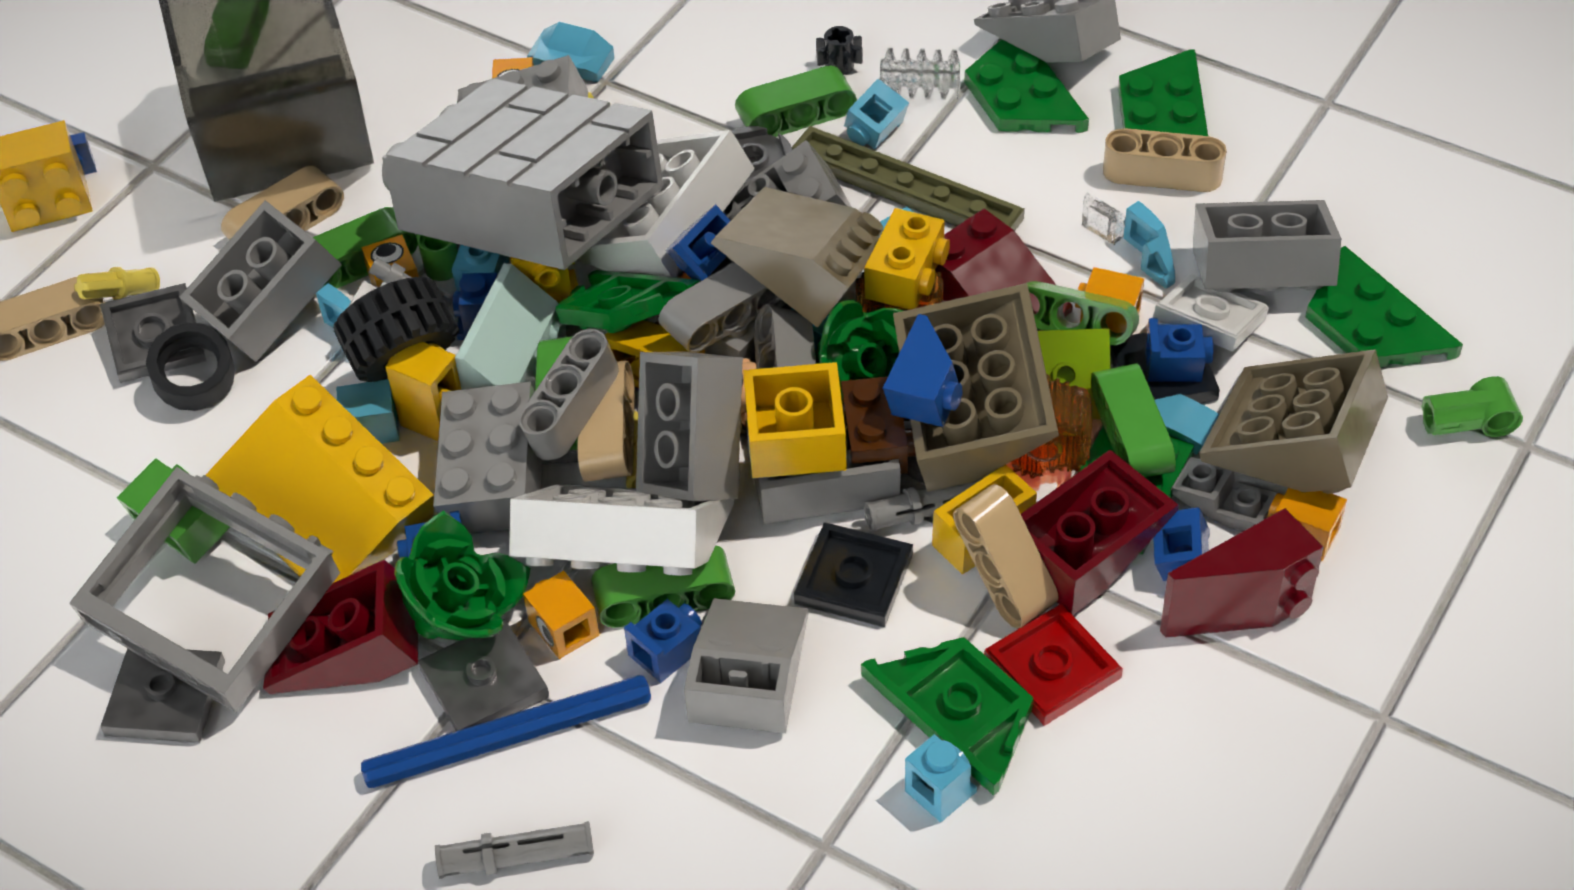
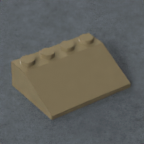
(800, 248)
(1003, 383)
(1300, 421)

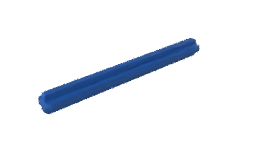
(505, 731)

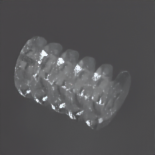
(921, 72)

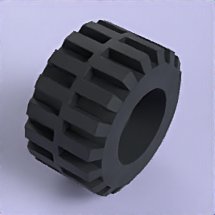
(390, 321)

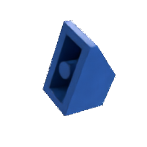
(693, 248)
(923, 378)

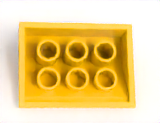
(325, 478)

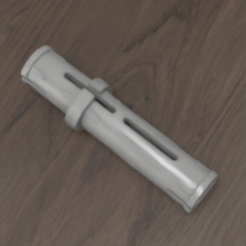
(909, 506)
(513, 850)

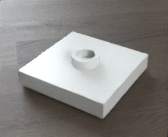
(1223, 315)

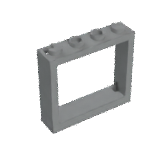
(143, 538)

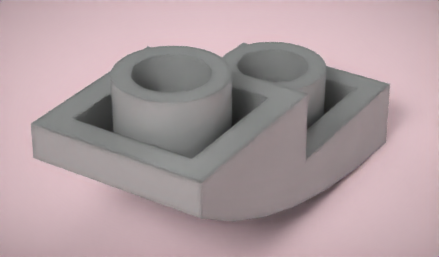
(1221, 496)

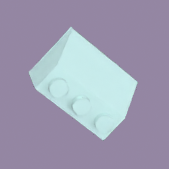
(507, 333)

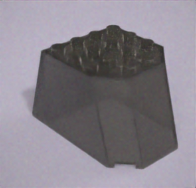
(265, 90)

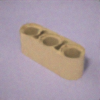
(1164, 160)
(302, 197)
(46, 319)
(608, 436)
(1005, 556)

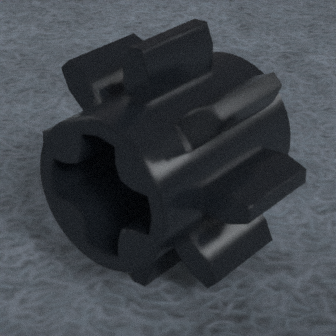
(839, 49)

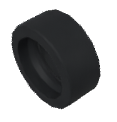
(184, 337)

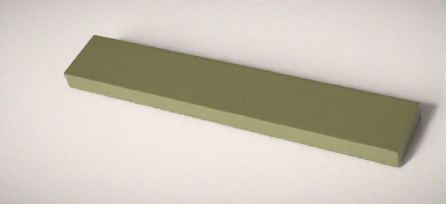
(906, 182)

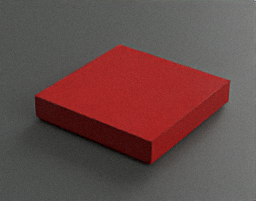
(1055, 663)

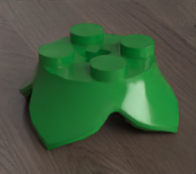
(857, 337)
(452, 587)

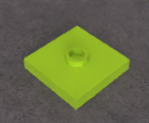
(1075, 355)

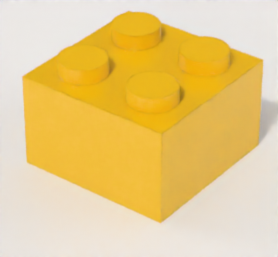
(41, 177)
(795, 420)

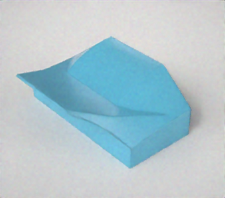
(585, 47)

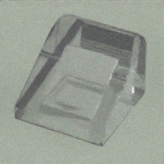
(1102, 219)

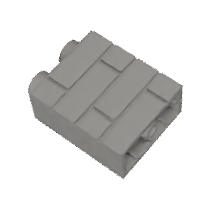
(524, 172)

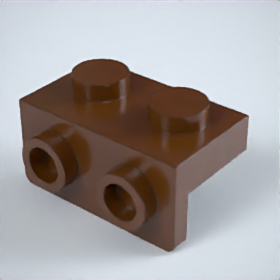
(871, 427)

